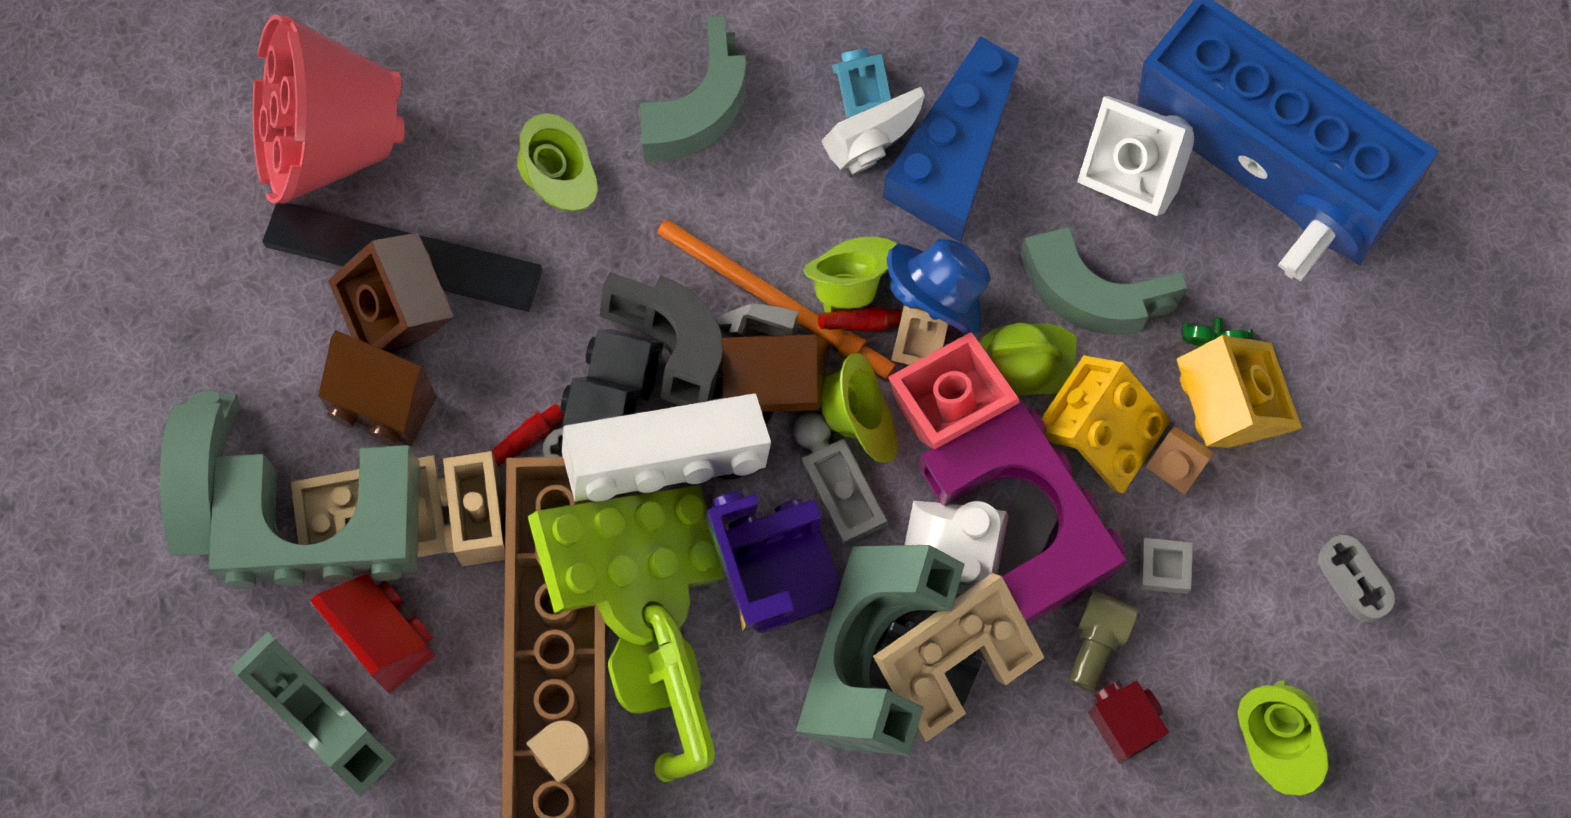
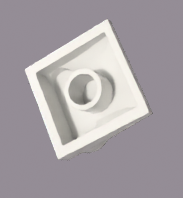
(864, 137)
(1137, 155)
(965, 532)

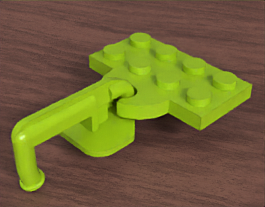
(630, 558)

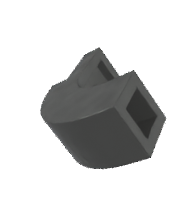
(680, 321)

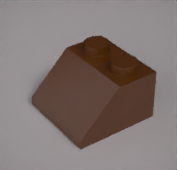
(391, 293)
(375, 390)

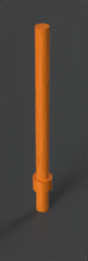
(844, 342)

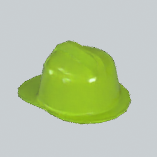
(556, 163)
(849, 272)
(1032, 356)
(857, 408)
(1284, 737)

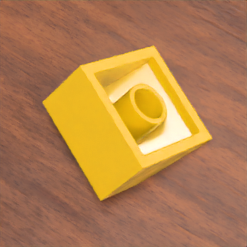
(1237, 392)

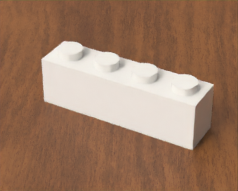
(665, 447)

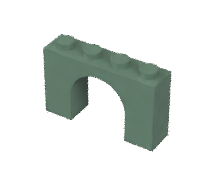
(375, 542)
(874, 591)

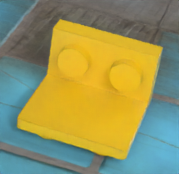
(1106, 419)

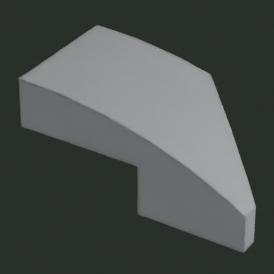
(760, 319)

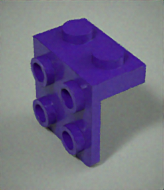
(784, 555)

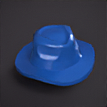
(940, 281)

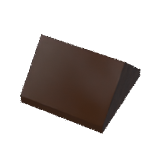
(780, 369)

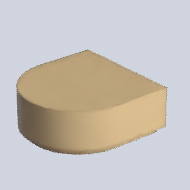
(561, 749)

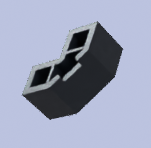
(618, 376)

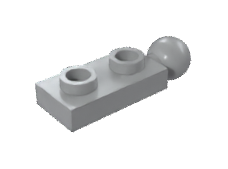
(837, 480)

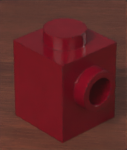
(1128, 719)

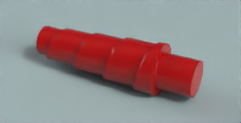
(861, 319)
(530, 432)

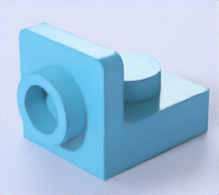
(862, 81)

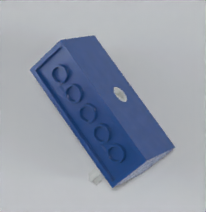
(1285, 133)

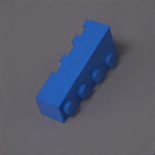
(949, 151)

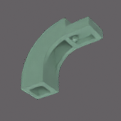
(700, 118)
(1087, 299)
(190, 443)
(313, 713)

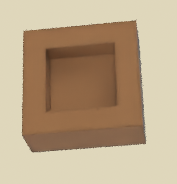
(1179, 460)

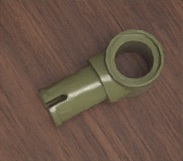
(1103, 628)

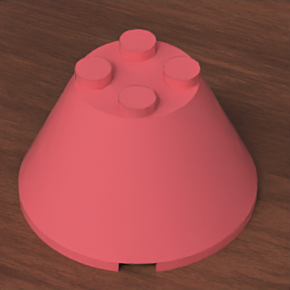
(319, 110)

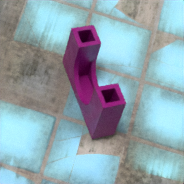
(1016, 448)

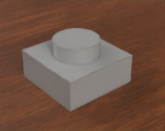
(1166, 565)

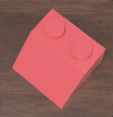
(951, 391)

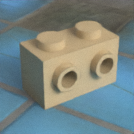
(475, 508)

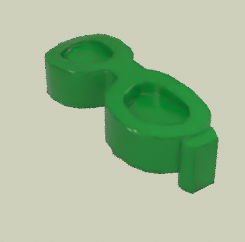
(1201, 335)

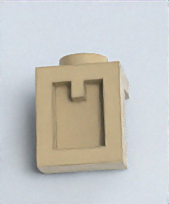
(918, 336)

